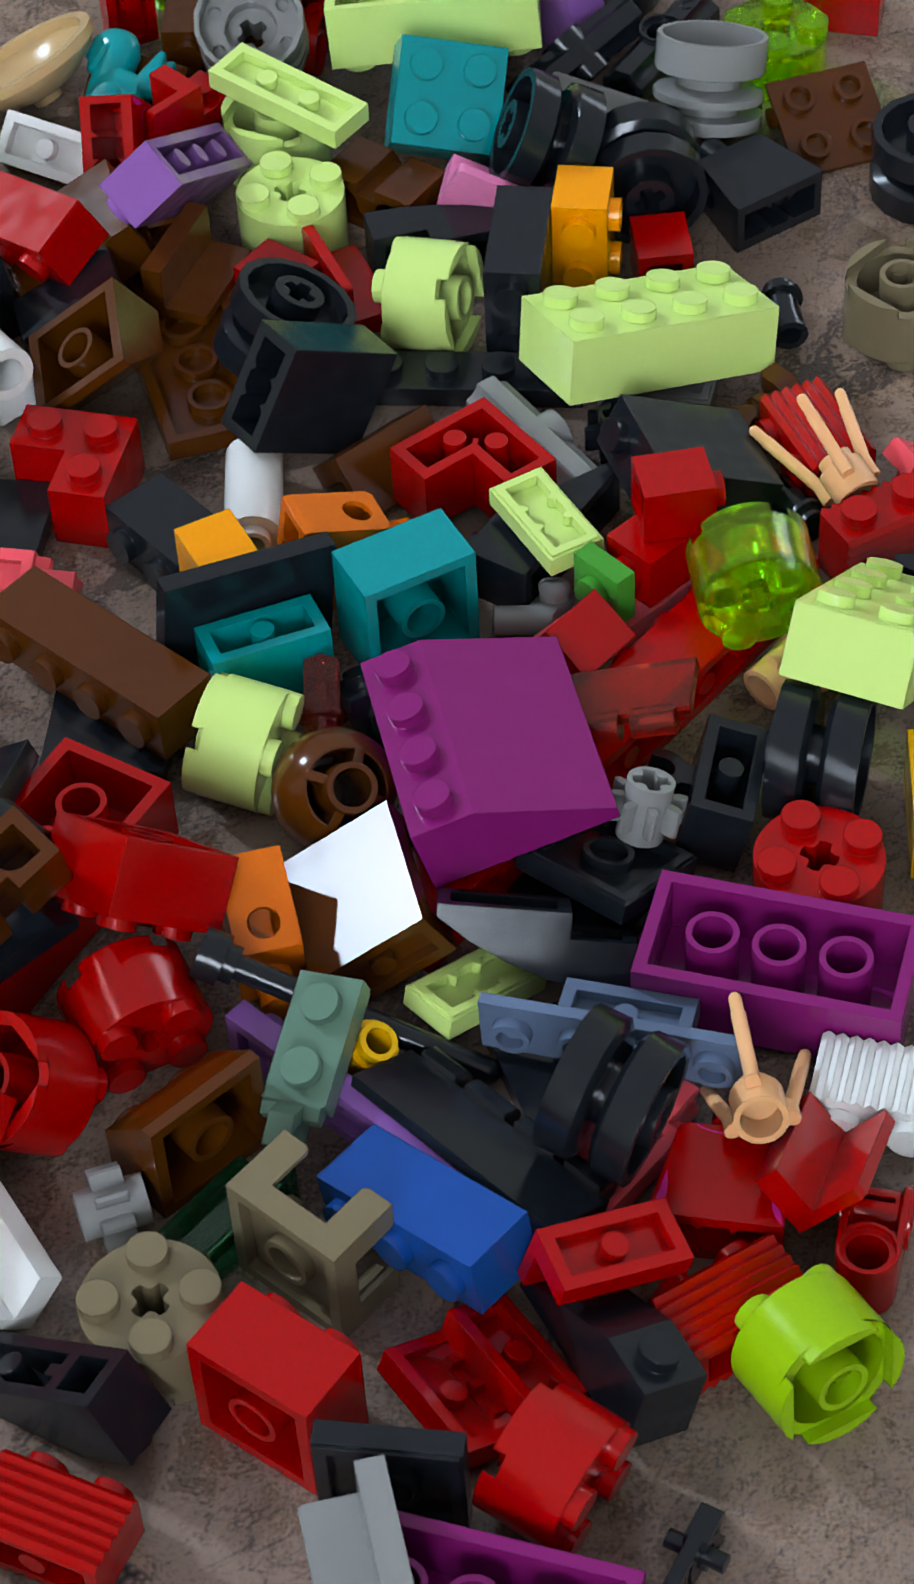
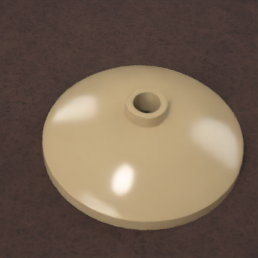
(43, 60)

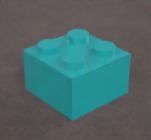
(445, 97)
(406, 587)

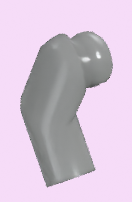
(541, 612)

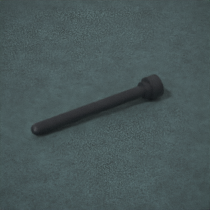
(223, 961)

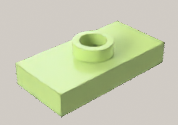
(544, 519)
(451, 994)

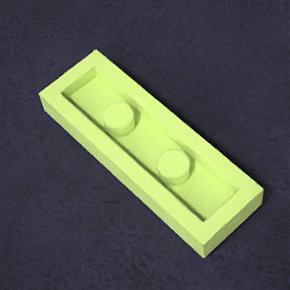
(288, 95)

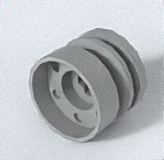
(227, 23)
(710, 75)

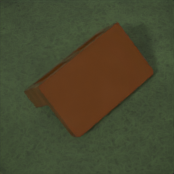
(189, 271)
(367, 461)

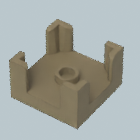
(298, 1252)

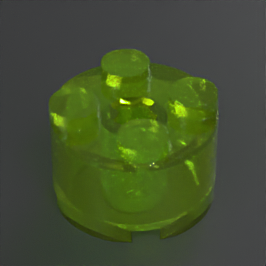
(795, 37)
(750, 572)

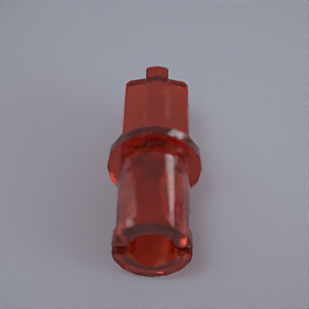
(321, 694)

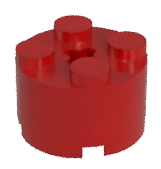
(821, 855)
(137, 1010)
(54, 1080)
(554, 1465)

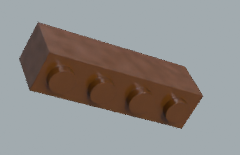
(100, 663)

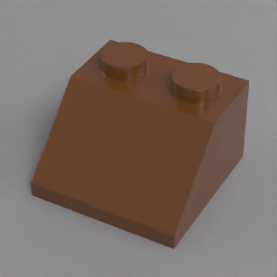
(93, 346)
(191, 1128)

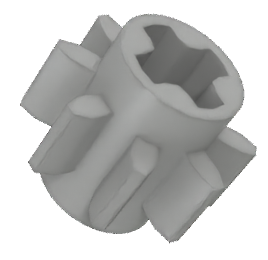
(647, 807)
(111, 1205)

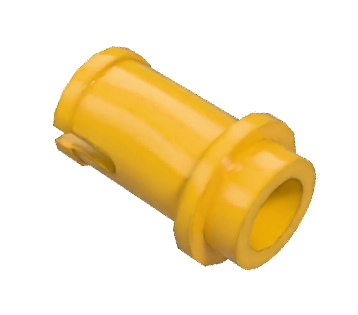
(374, 1045)

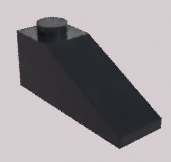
(505, 565)
(626, 1358)
(79, 1396)

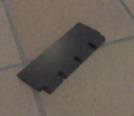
(482, 1136)

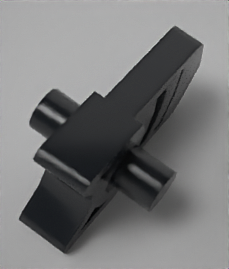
(697, 1547)

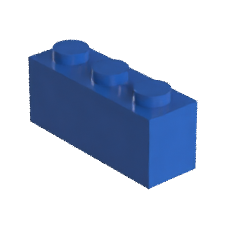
(444, 1223)

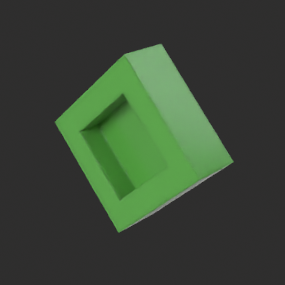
(607, 575)

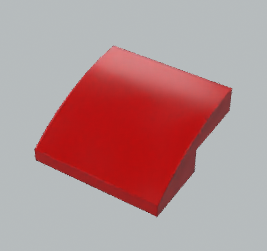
(473, 1373)

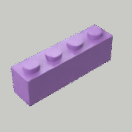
(171, 171)

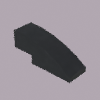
(447, 222)
(539, 935)

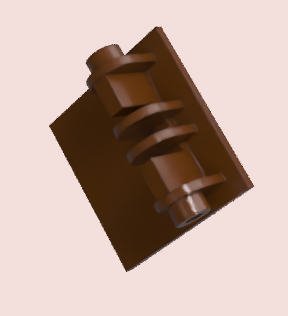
(826, 115)

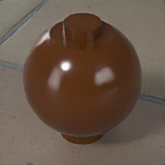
(329, 782)

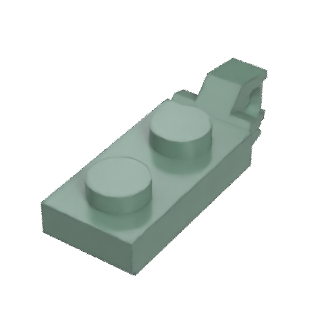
(312, 1053)

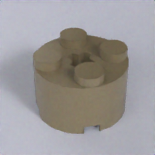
(881, 303)
(151, 1303)

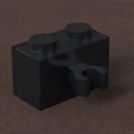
(720, 789)

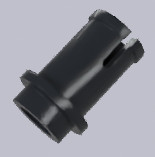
(789, 297)
(797, 501)

